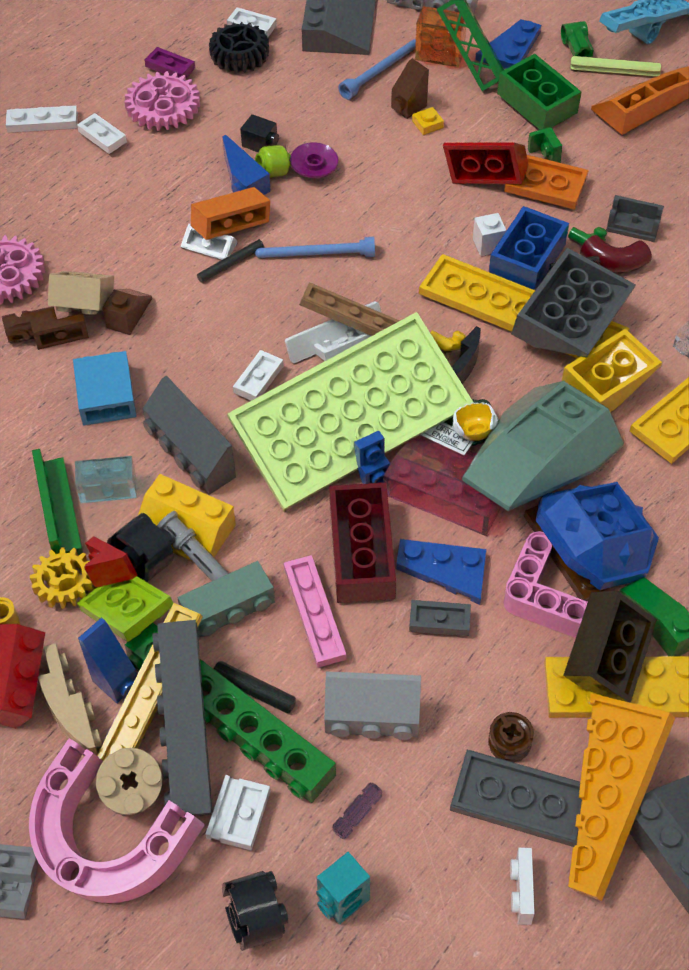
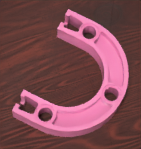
(100, 881)

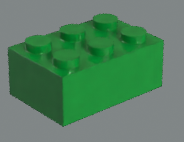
(539, 92)

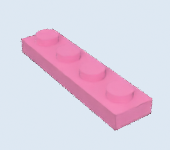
(314, 611)

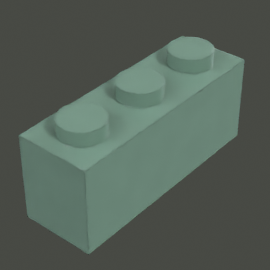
(230, 598)

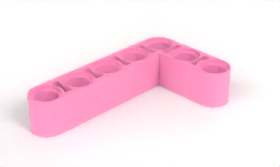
(535, 594)

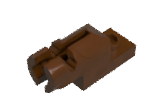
(44, 327)

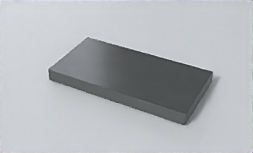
(518, 797)

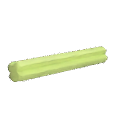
(615, 66)

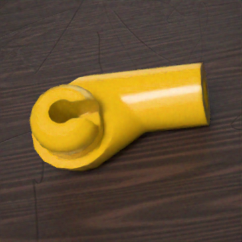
(449, 343)

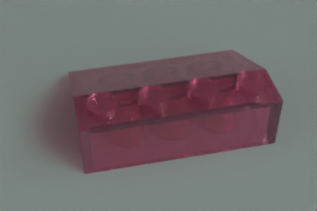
(431, 480)

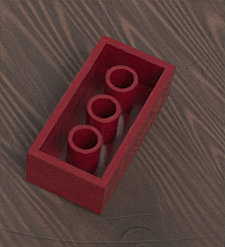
(362, 543)

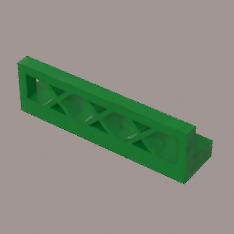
(480, 38)
(57, 504)

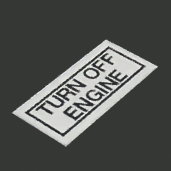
(448, 437)

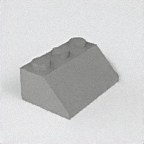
(372, 704)

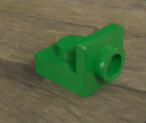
(546, 142)

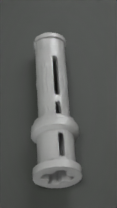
(185, 540)

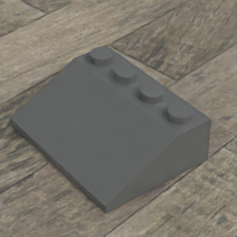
(338, 26)
(572, 306)
(663, 834)

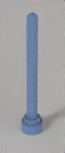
(350, 87)
(364, 247)

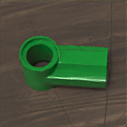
(576, 37)

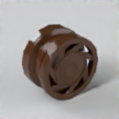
(511, 736)

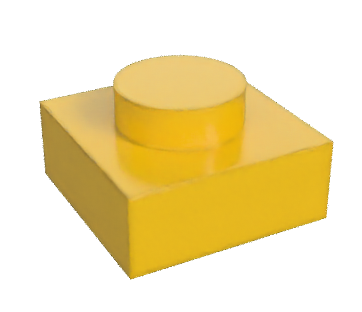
(427, 121)

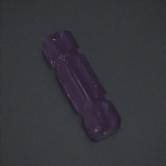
(357, 810)

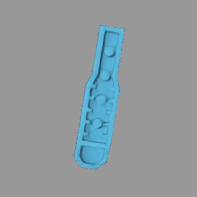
(644, 17)

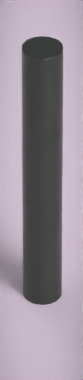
(229, 261)

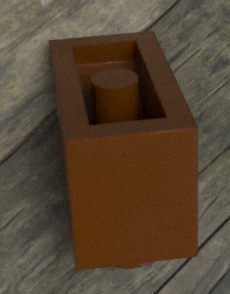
(410, 89)
(125, 309)

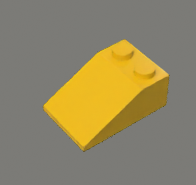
(612, 370)

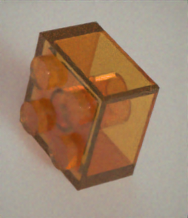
(434, 40)

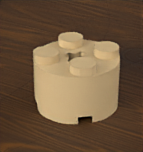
(125, 762)

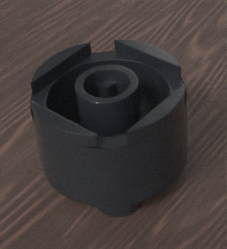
(145, 545)
(254, 910)

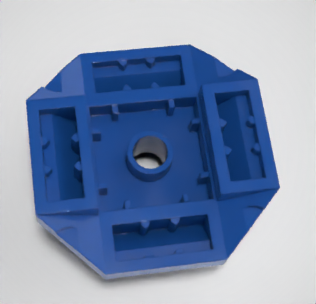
(599, 533)

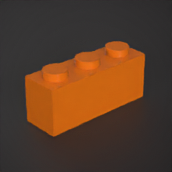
(230, 213)

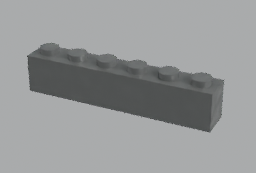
(184, 717)

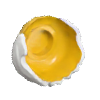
(474, 421)

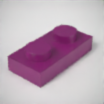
(164, 60)

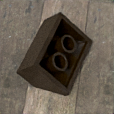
(610, 646)

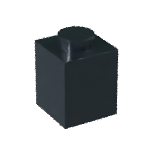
(258, 133)

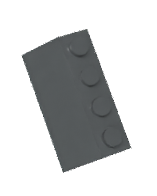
(189, 437)

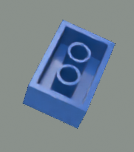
(529, 248)

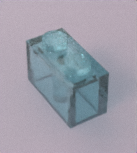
(105, 479)

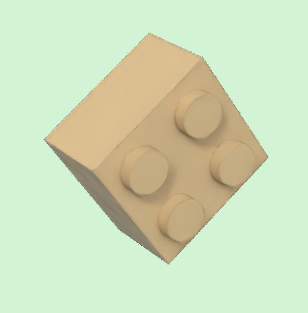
(79, 291)

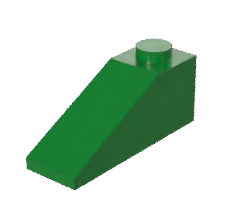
(672, 617)

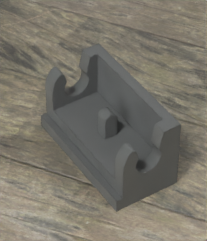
(634, 218)

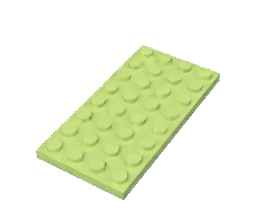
(308, 426)

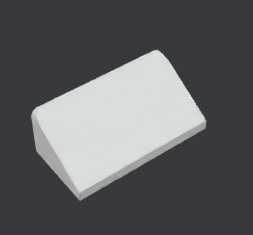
(217, 247)

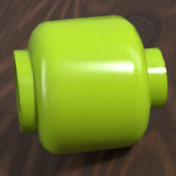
(274, 160)

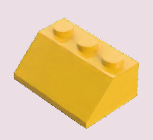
(206, 515)

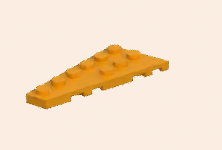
(614, 779)

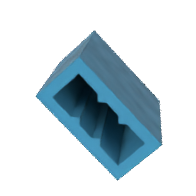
(104, 388)

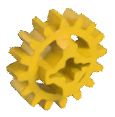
(62, 576)

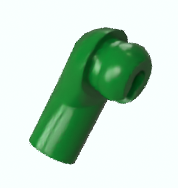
(580, 236)

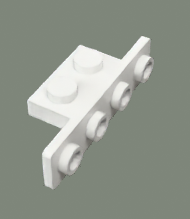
(325, 339)

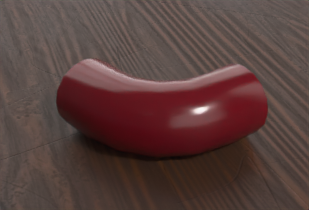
(617, 258)

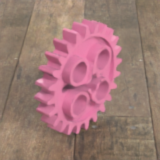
(162, 100)
(19, 268)

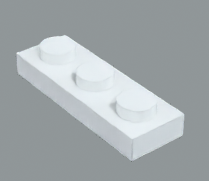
(41, 119)

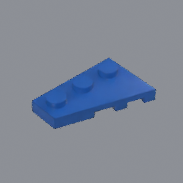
(514, 43)
(450, 566)

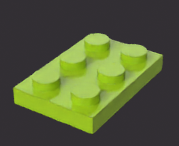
(126, 606)

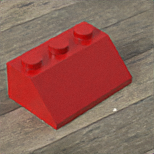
(486, 162)
(19, 672)

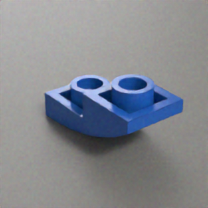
(371, 458)

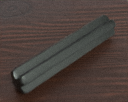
(257, 687)

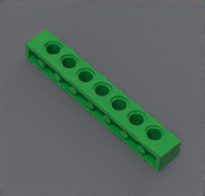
(246, 712)

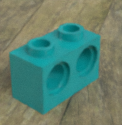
(342, 888)

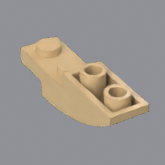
(66, 705)

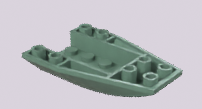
(543, 445)

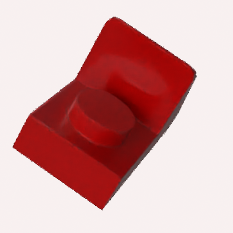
(107, 564)

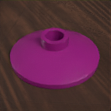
(314, 160)

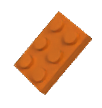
(551, 182)

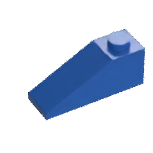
(243, 169)
(107, 661)

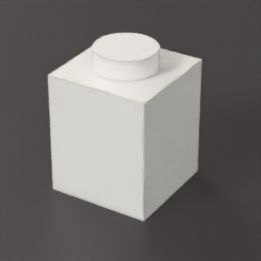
(487, 233)

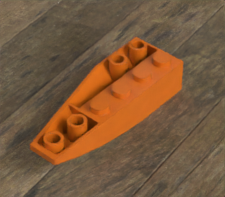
(644, 100)

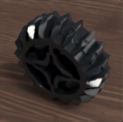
(239, 47)

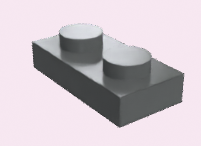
(440, 618)

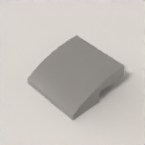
(17, 880)

